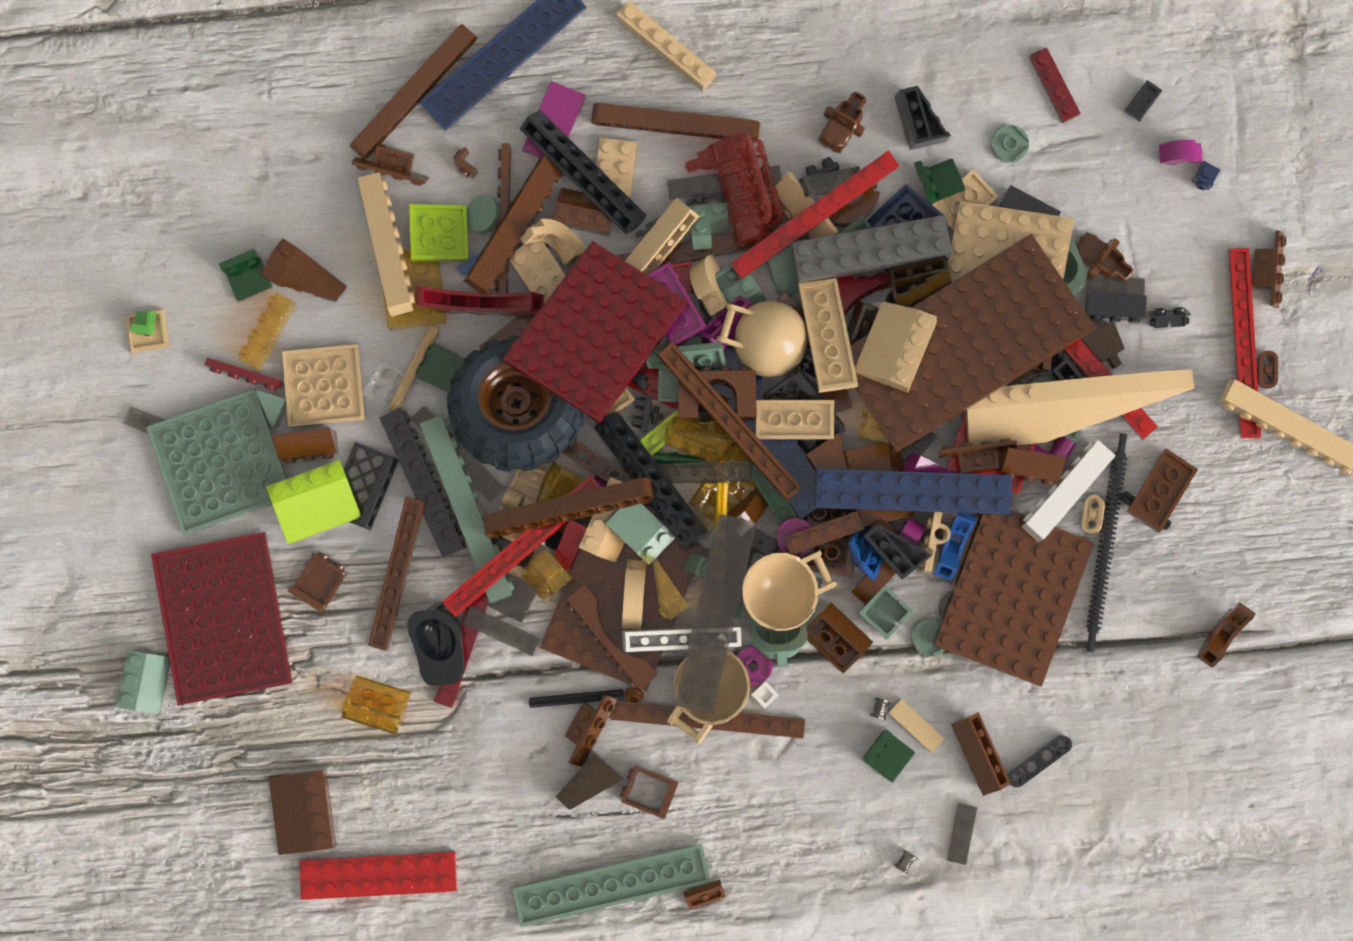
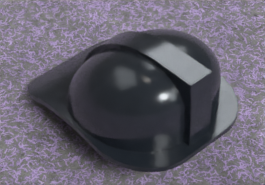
(437, 644)

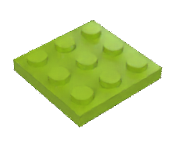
(438, 233)

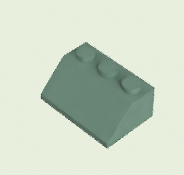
(746, 288)
(143, 682)

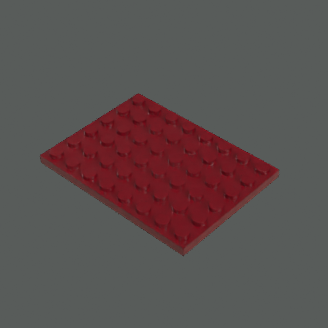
(595, 331)
(221, 618)

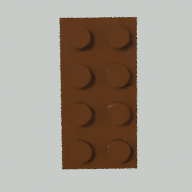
(1162, 490)

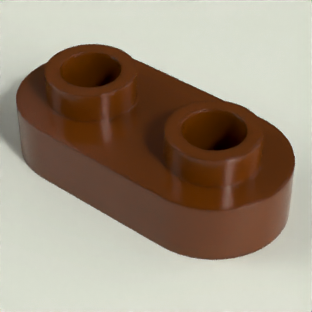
(1267, 370)

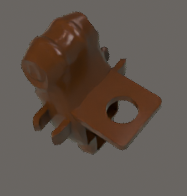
(843, 123)
(1103, 257)

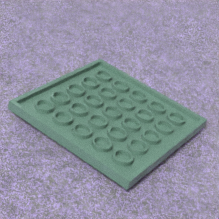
(217, 461)

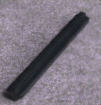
(574, 698)

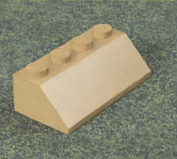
(794, 202)
(600, 538)

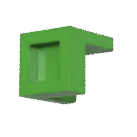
(144, 323)

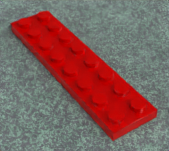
(378, 875)

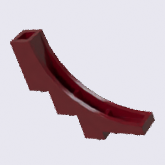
(857, 289)
(478, 304)

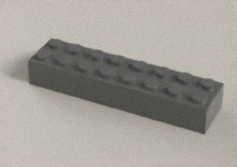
(871, 249)

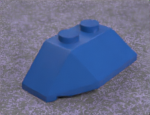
(864, 554)

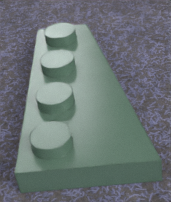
(701, 355)

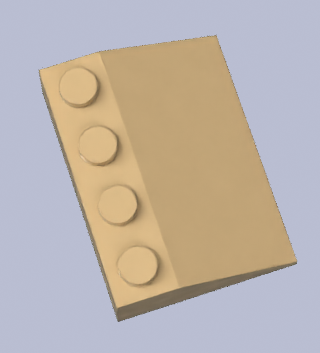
(896, 345)

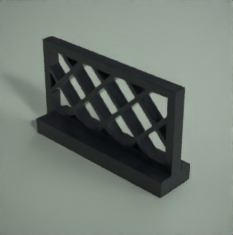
(809, 391)
(379, 487)

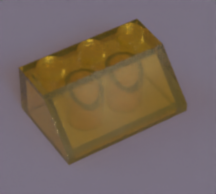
(375, 705)

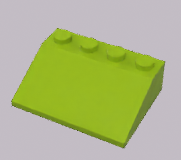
(313, 502)

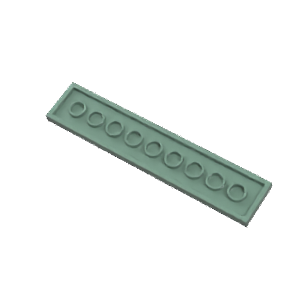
(611, 885)

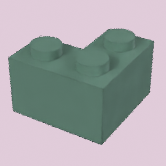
(712, 219)

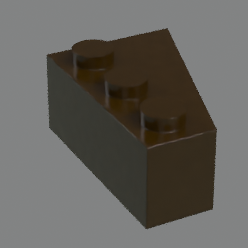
(919, 280)
(589, 781)

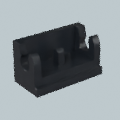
(764, 543)

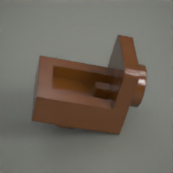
(464, 167)

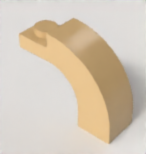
(558, 236)
(705, 285)
(634, 594)

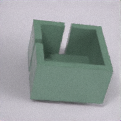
(884, 612)

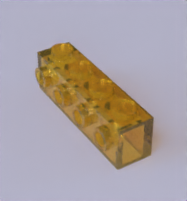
(267, 331)

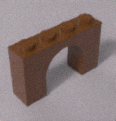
(741, 384)

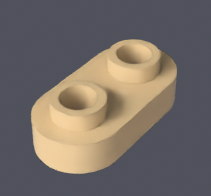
(1091, 514)

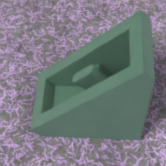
(273, 407)

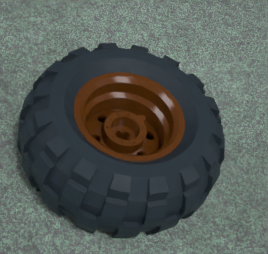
(494, 438)

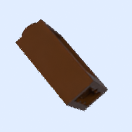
(667, 799)

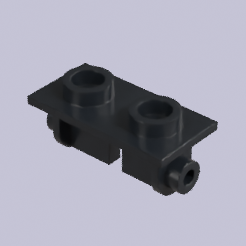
(1177, 317)

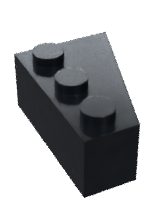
(918, 119)
(897, 548)

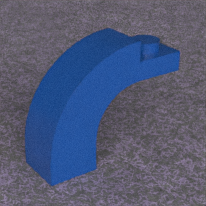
(952, 549)

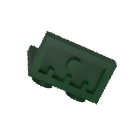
(940, 180)
(245, 274)
(888, 755)

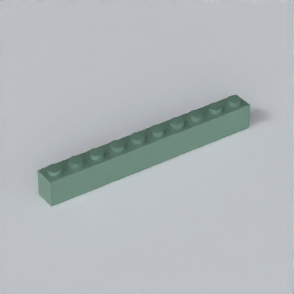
(463, 500)

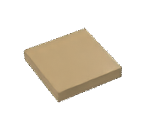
(142, 343)

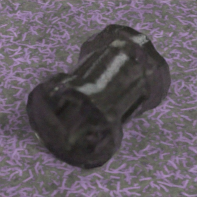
(880, 708)
(905, 861)

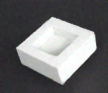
(765, 694)

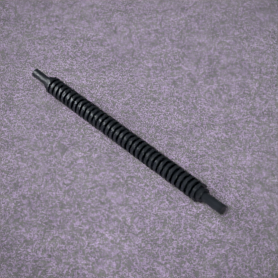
(1093, 628)

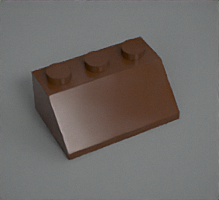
(580, 213)
(306, 445)
(1031, 465)
(837, 638)

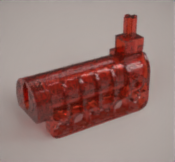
(743, 185)

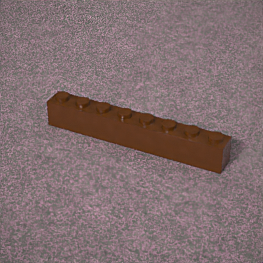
(512, 225)

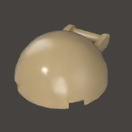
(767, 337)
(783, 590)
(730, 700)

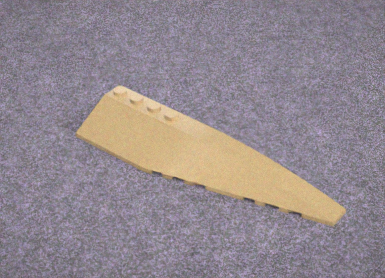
(1057, 408)

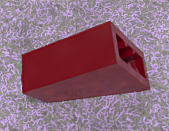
(569, 544)

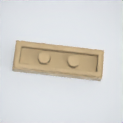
(916, 725)

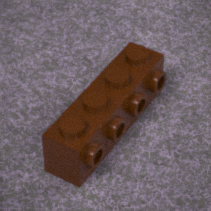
(980, 754)

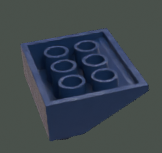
(903, 207)

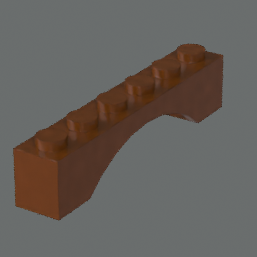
(586, 606)

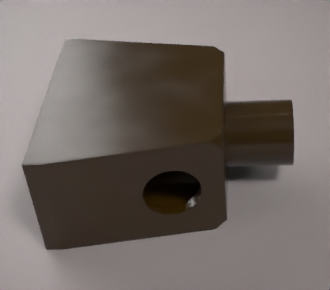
(1105, 344)

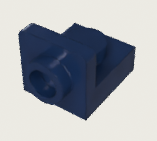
(1205, 176)

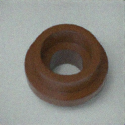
(634, 695)

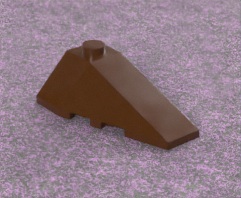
(296, 270)

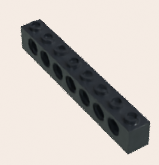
(583, 172)
(390, 423)
(640, 464)

